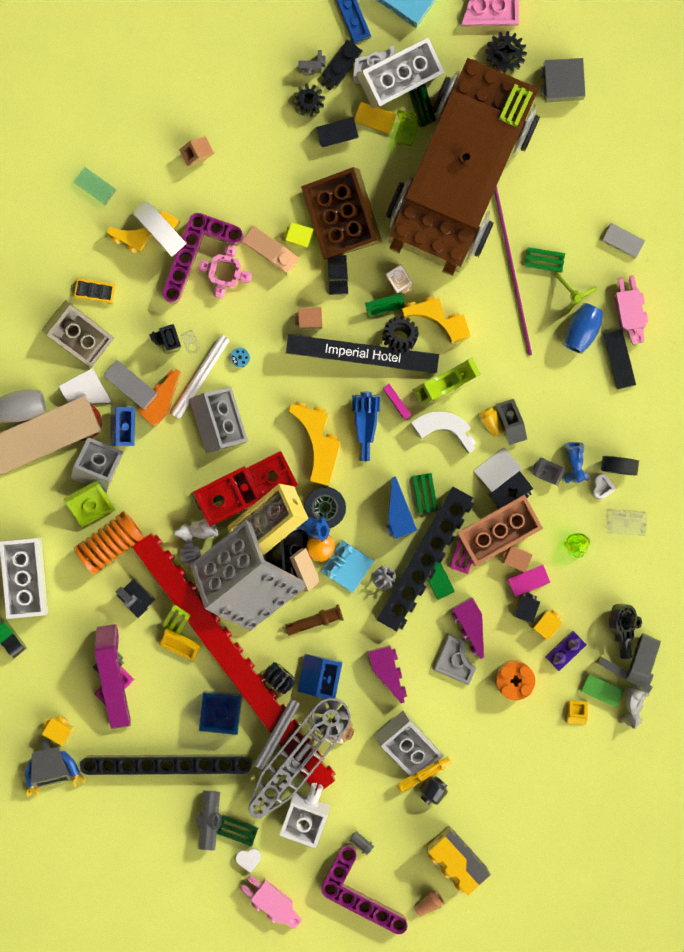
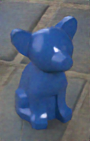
(575, 451)
(315, 528)

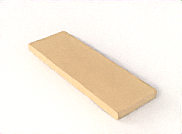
(47, 434)

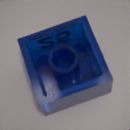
(220, 712)

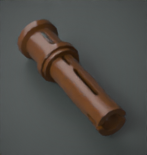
(323, 618)

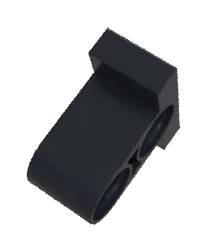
(338, 275)

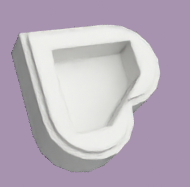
(603, 486)
(248, 859)

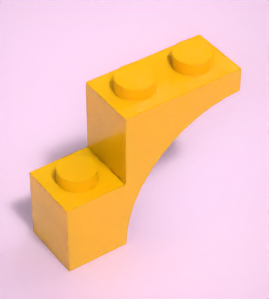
(137, 239)
(431, 308)

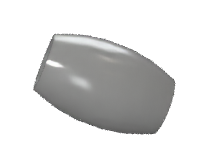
(21, 405)

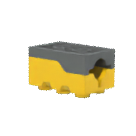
(457, 861)

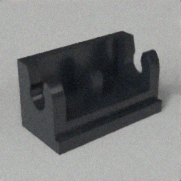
(337, 132)

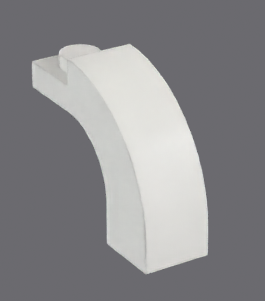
(159, 228)
(444, 421)

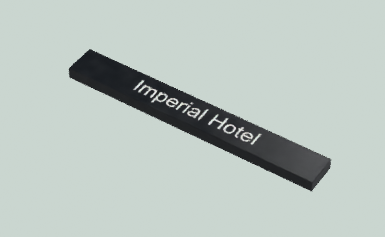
(361, 353)

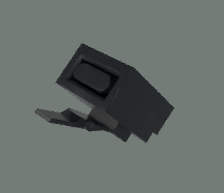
(167, 338)
(135, 597)

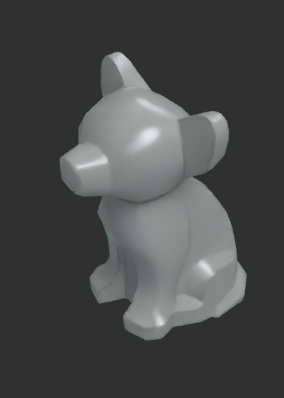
(634, 703)

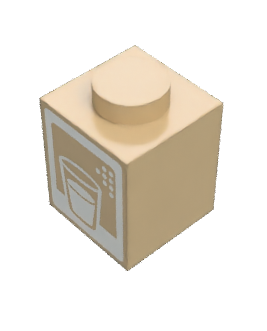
(399, 280)

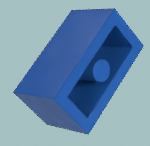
(122, 426)

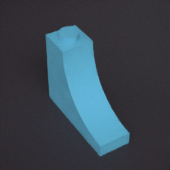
(410, 10)

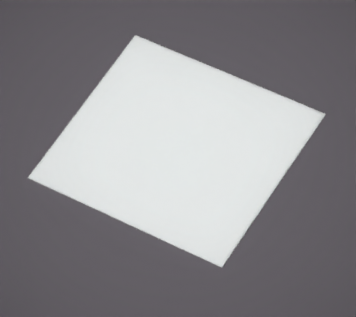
(497, 469)

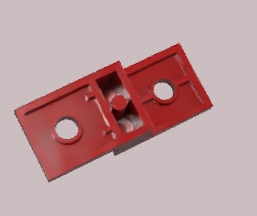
(243, 488)

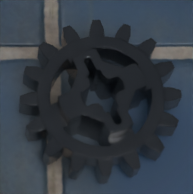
(497, 52)

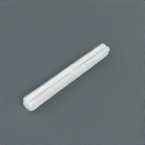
(200, 376)

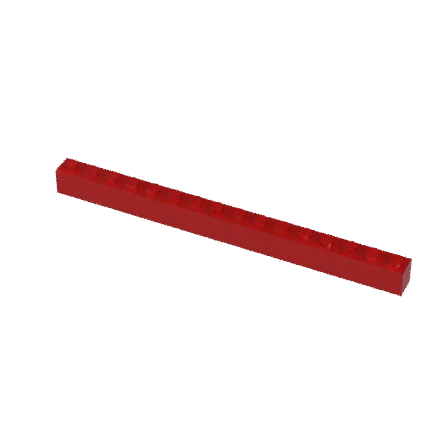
(227, 652)

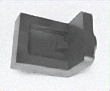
(310, 67)
(548, 471)

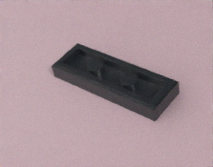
(619, 359)

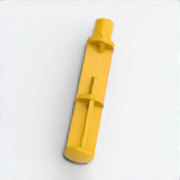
(423, 774)

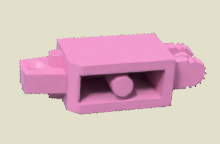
(630, 310)
(273, 902)

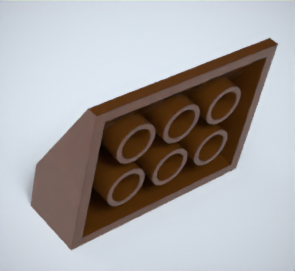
(341, 213)

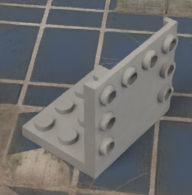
(239, 582)

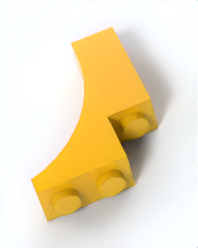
(324, 447)

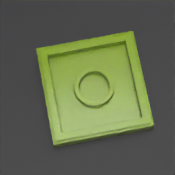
(89, 504)

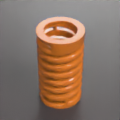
(112, 547)

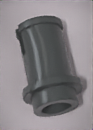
(362, 843)

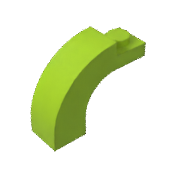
(446, 382)

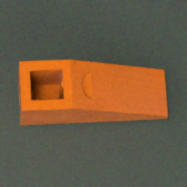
(161, 404)

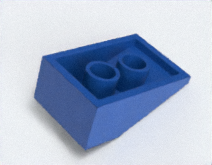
(399, 516)

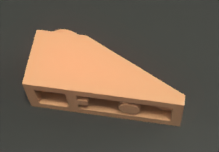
(271, 250)

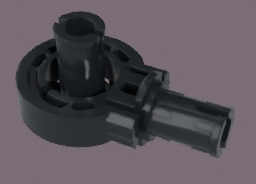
(623, 627)

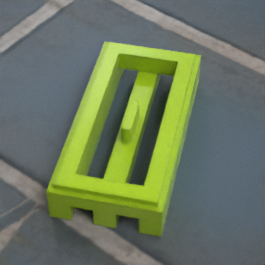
(522, 92)
(166, 623)

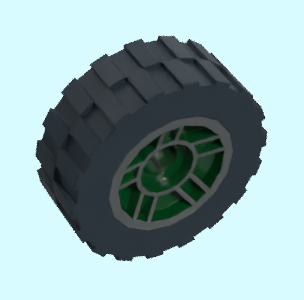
(327, 496)

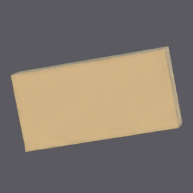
(304, 568)

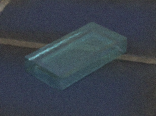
(95, 186)

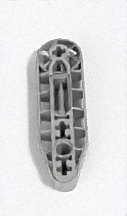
(292, 766)

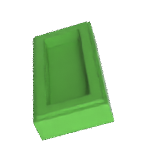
(602, 690)

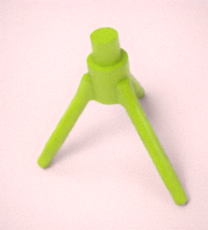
(575, 295)

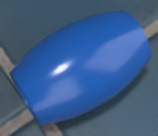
(583, 328)

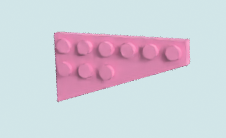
(492, 13)

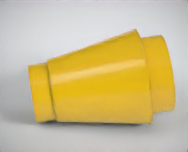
(491, 421)

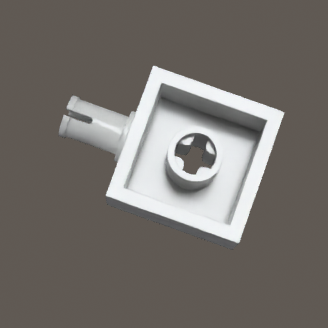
(307, 809)

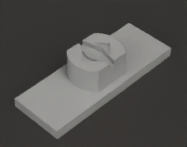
(130, 384)

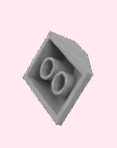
(407, 744)

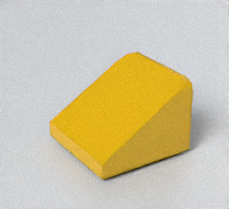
(577, 712)

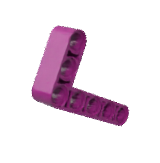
(192, 250)
(111, 677)
(358, 897)

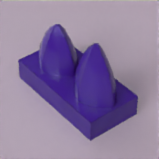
(566, 650)

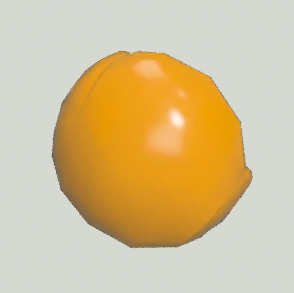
(320, 549)

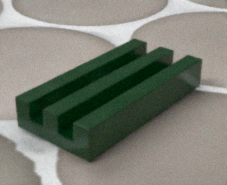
(422, 105)
(239, 831)

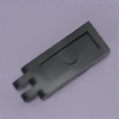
(341, 64)

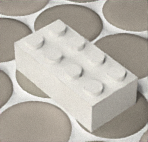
(400, 73)
(23, 578)

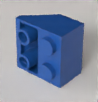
(319, 676)

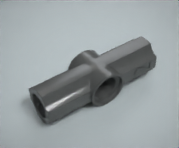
(208, 820)

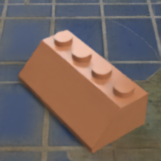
(499, 530)

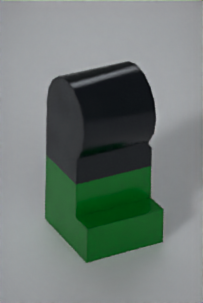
(10, 640)

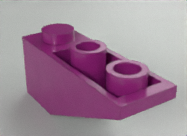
(472, 623)
(384, 667)

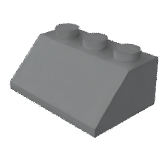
(218, 419)

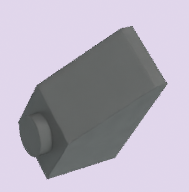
(511, 421)

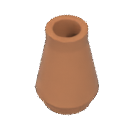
(430, 902)

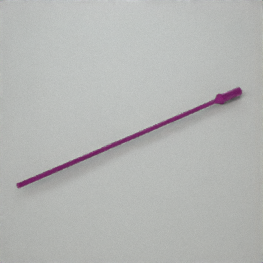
(512, 271)

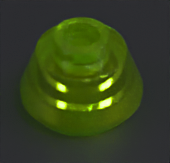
(577, 544)

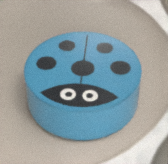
(240, 357)

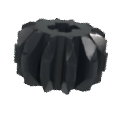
(316, 100)
(279, 678)

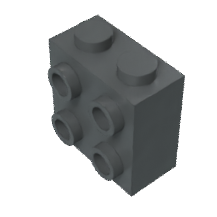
(563, 80)

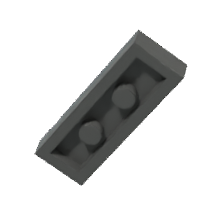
(622, 673)

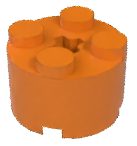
(507, 672)

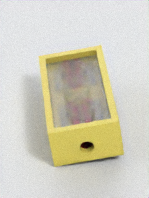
(273, 516)

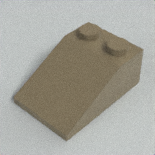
(77, 333)

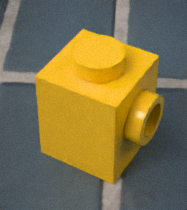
(57, 729)

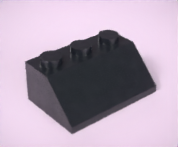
(281, 553)

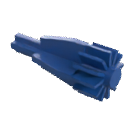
(365, 420)

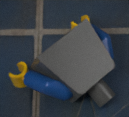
(49, 768)

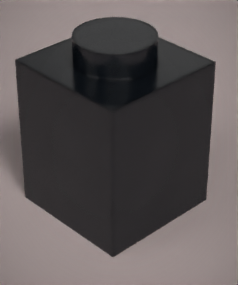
(527, 607)

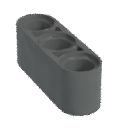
(643, 660)

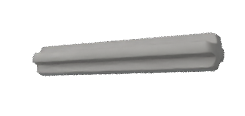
(277, 734)

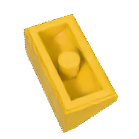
(375, 118)

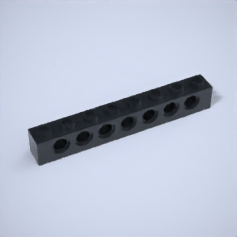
(455, 497)

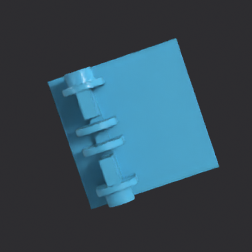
(347, 566)

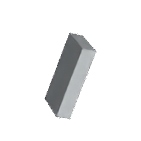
(623, 240)

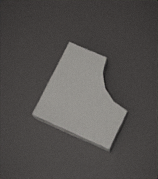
(454, 662)

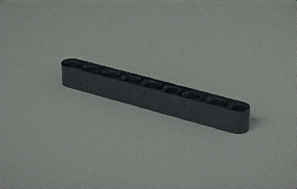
(156, 760)

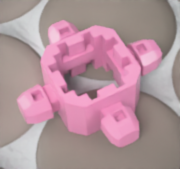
(229, 252)

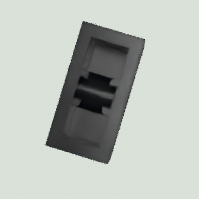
(516, 482)

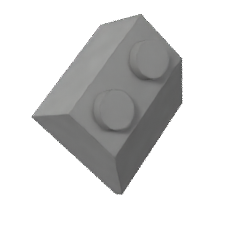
(96, 463)

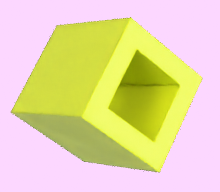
(298, 235)

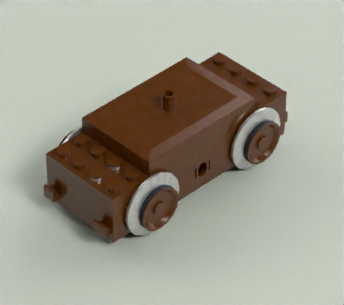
(461, 167)

